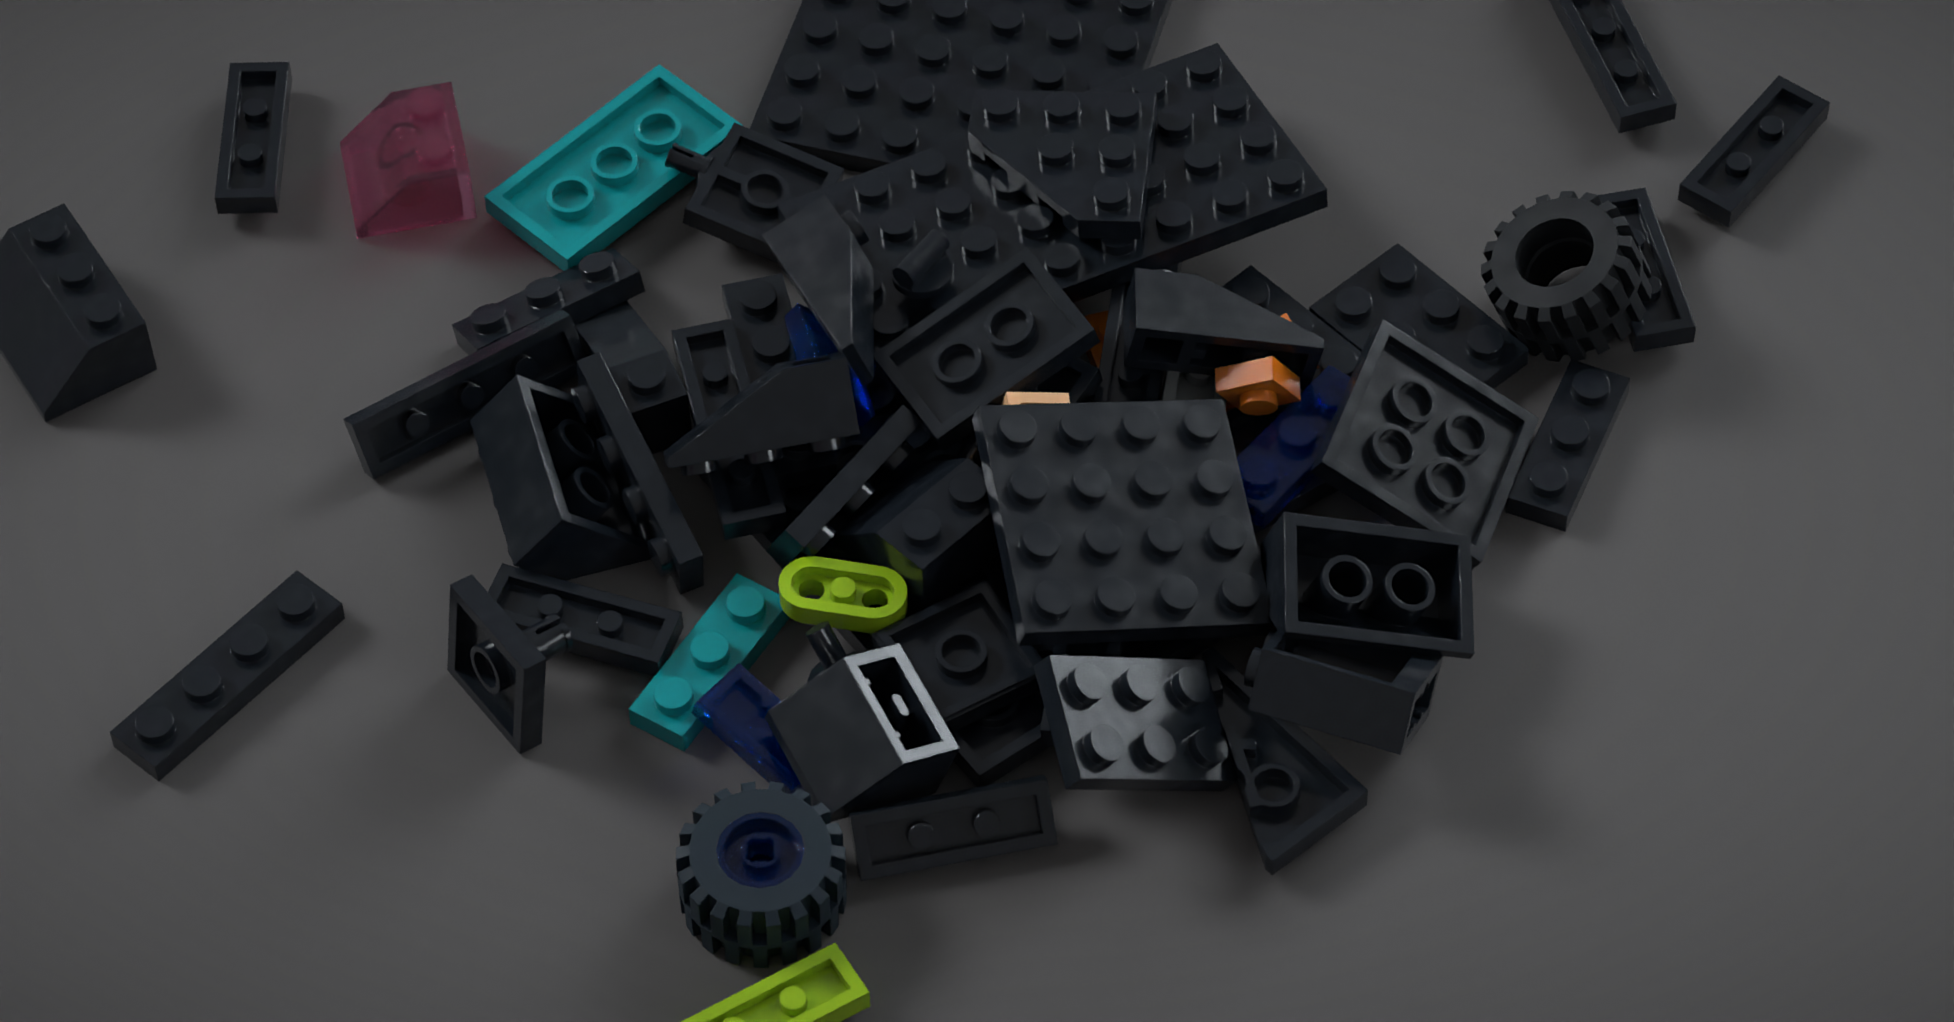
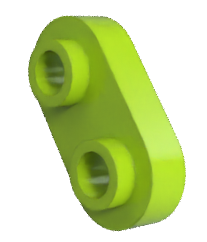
(844, 593)

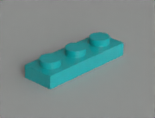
(729, 633)

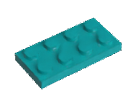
(608, 169)

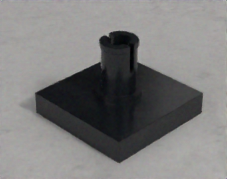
(500, 662)

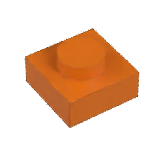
(1258, 385)

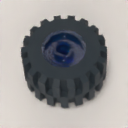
(761, 873)

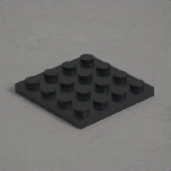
(1121, 521)

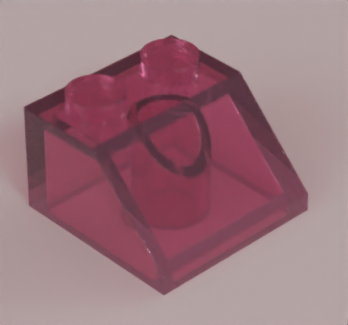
(408, 163)

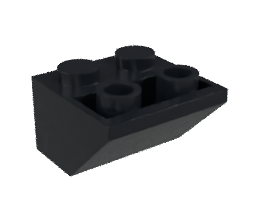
(864, 733)

